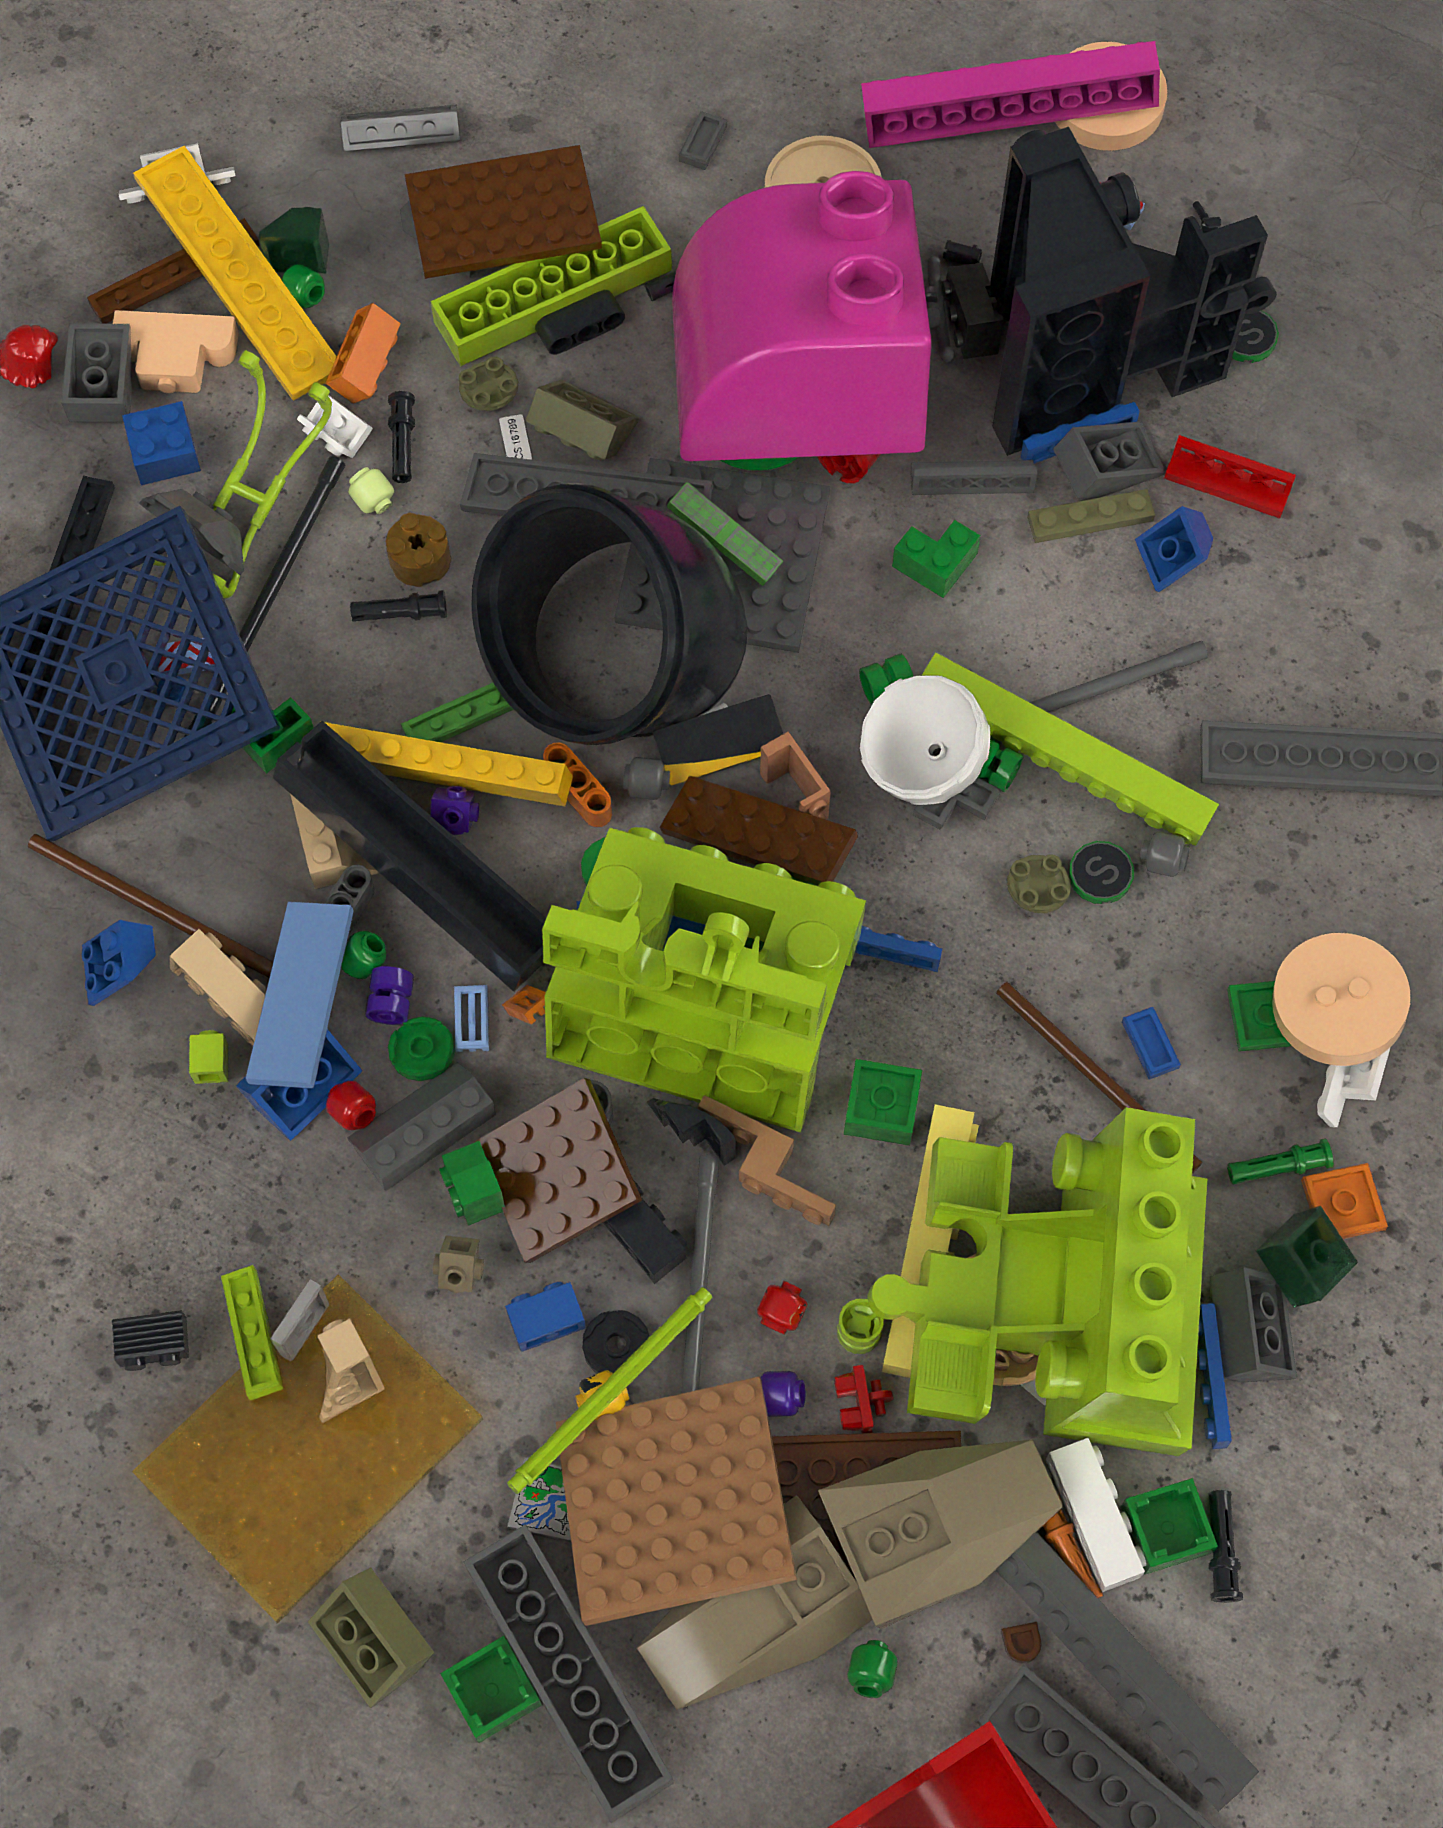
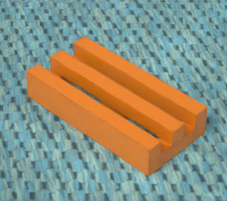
(525, 1009)

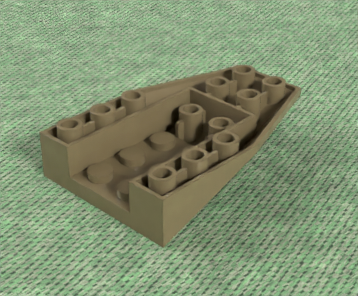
(938, 1522)

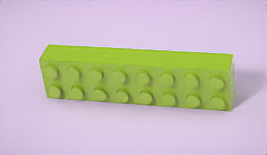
(514, 299)

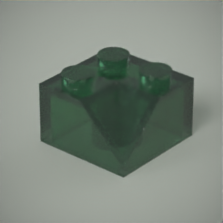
(296, 239)
(1307, 1257)

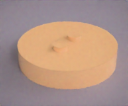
(1118, 129)
(1341, 999)

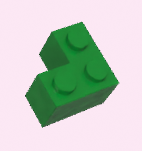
(933, 562)
(293, 725)
(473, 1183)

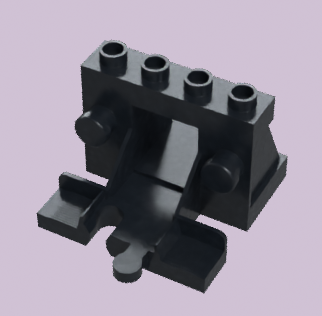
(1094, 304)

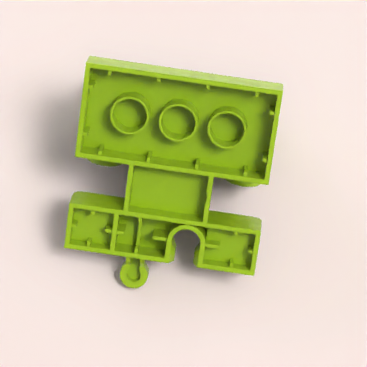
(705, 1007)
(1090, 1289)

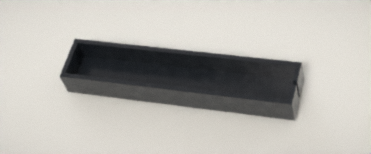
(414, 853)

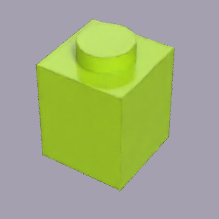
(208, 1057)

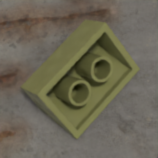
(580, 419)
(370, 1636)

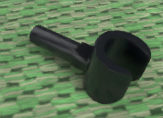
(1208, 223)

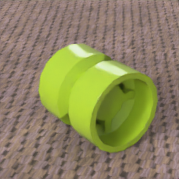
(859, 1327)

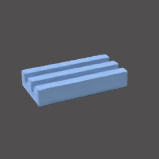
(472, 1044)

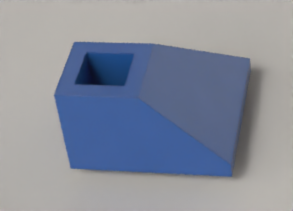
(116, 958)

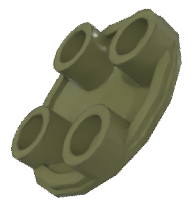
(488, 385)
(1039, 883)

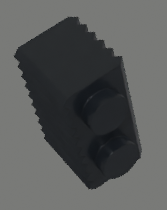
(150, 1340)

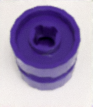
(389, 990)

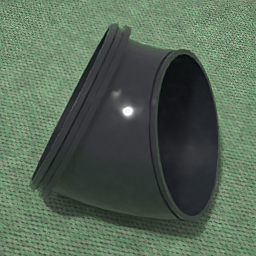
(694, 587)

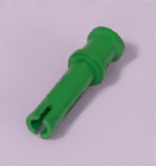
(1296, 1159)

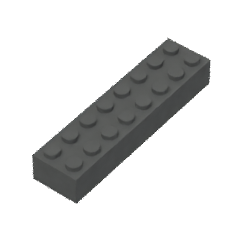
(569, 1673)

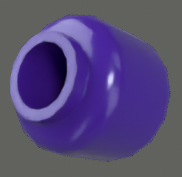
(783, 1393)

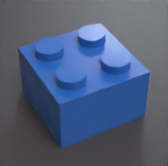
(161, 443)

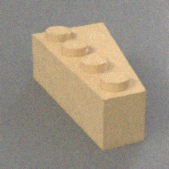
(222, 980)

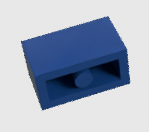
(545, 1315)

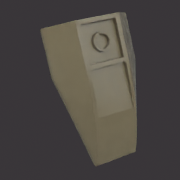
(761, 1631)

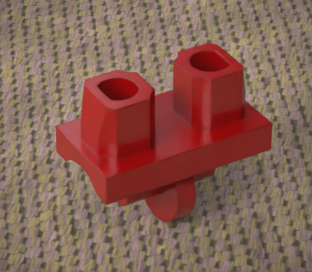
(855, 1385)

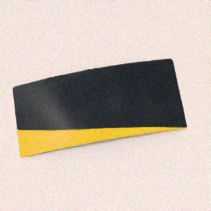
(717, 738)

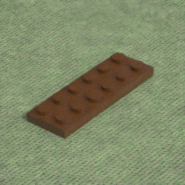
(759, 831)

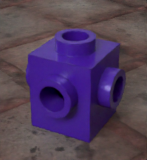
(454, 809)

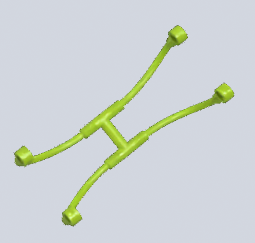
(233, 485)

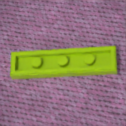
(251, 1332)

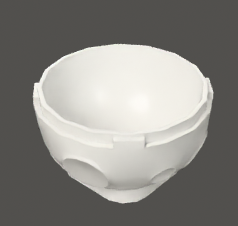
(911, 723)

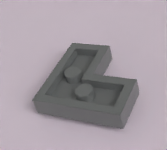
(976, 799)

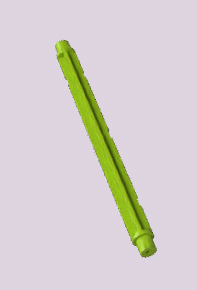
(609, 1390)

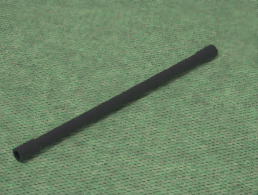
(326, 482)

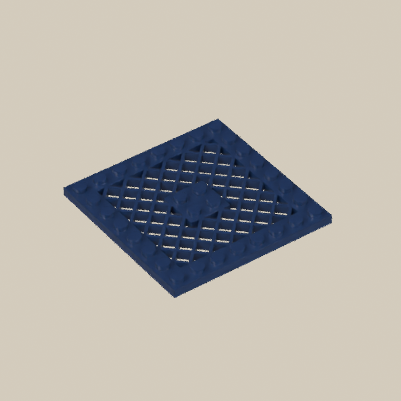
(120, 674)

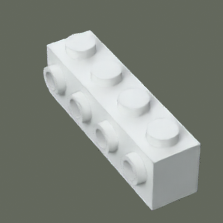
(1095, 1514)

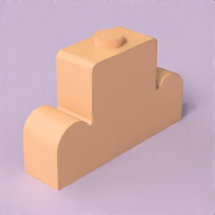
(175, 347)

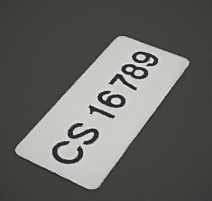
(515, 437)

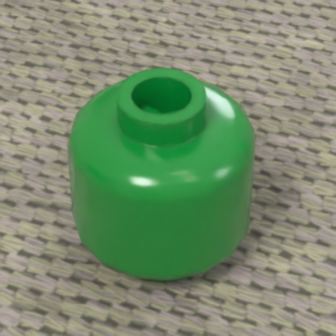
(305, 285)
(363, 954)
(872, 1669)

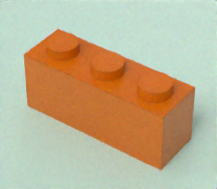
(363, 353)

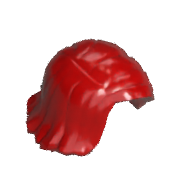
(27, 355)

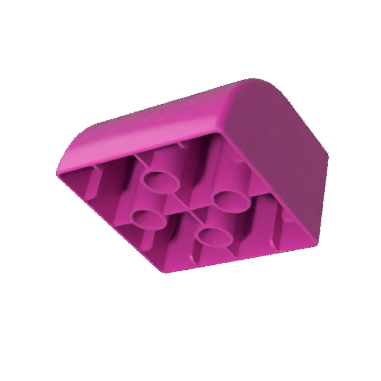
(804, 324)

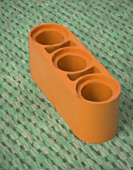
(586, 796)

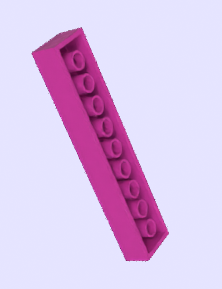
(1012, 94)

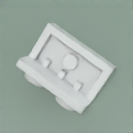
(343, 430)

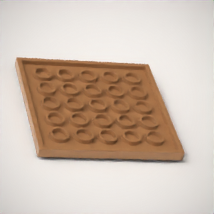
(676, 1503)

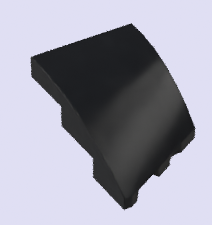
(696, 1126)

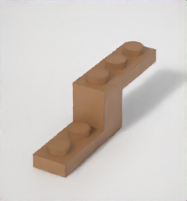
(766, 1161)

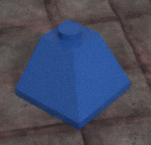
(1175, 546)

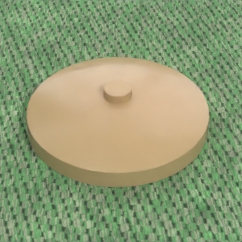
(817, 160)

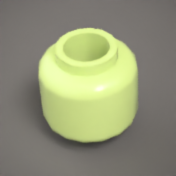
(371, 490)

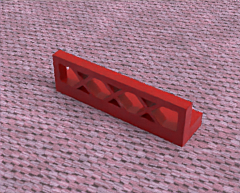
(1229, 479)

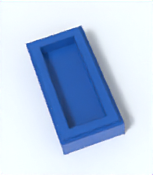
(1151, 1043)

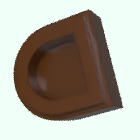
(1022, 1642)

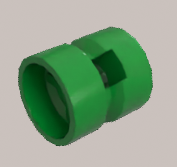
(877, 677)
(1007, 769)

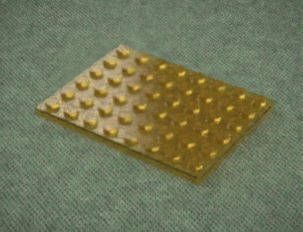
(294, 1495)

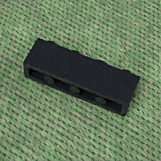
(648, 1239)

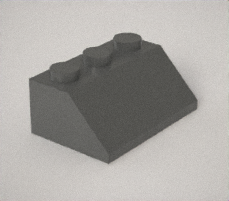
(1253, 1326)

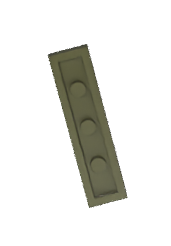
(1091, 516)

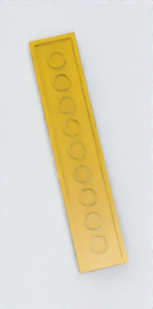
(237, 271)

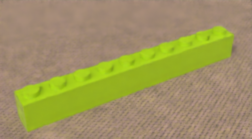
(1083, 757)

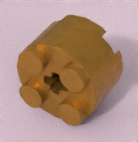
(418, 549)

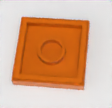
(1348, 1199)

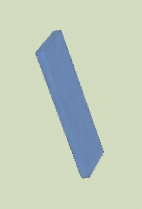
(300, 995)

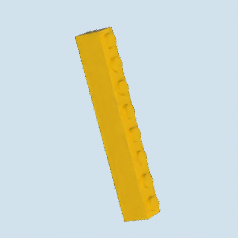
(461, 766)

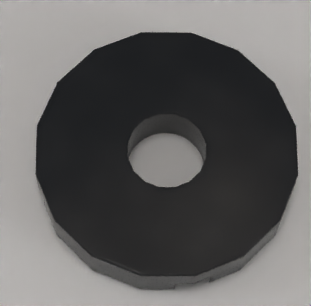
(603, 1328)

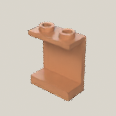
(785, 756)

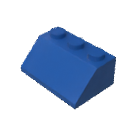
(295, 1107)

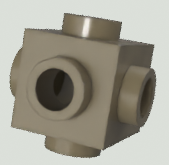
(458, 1264)

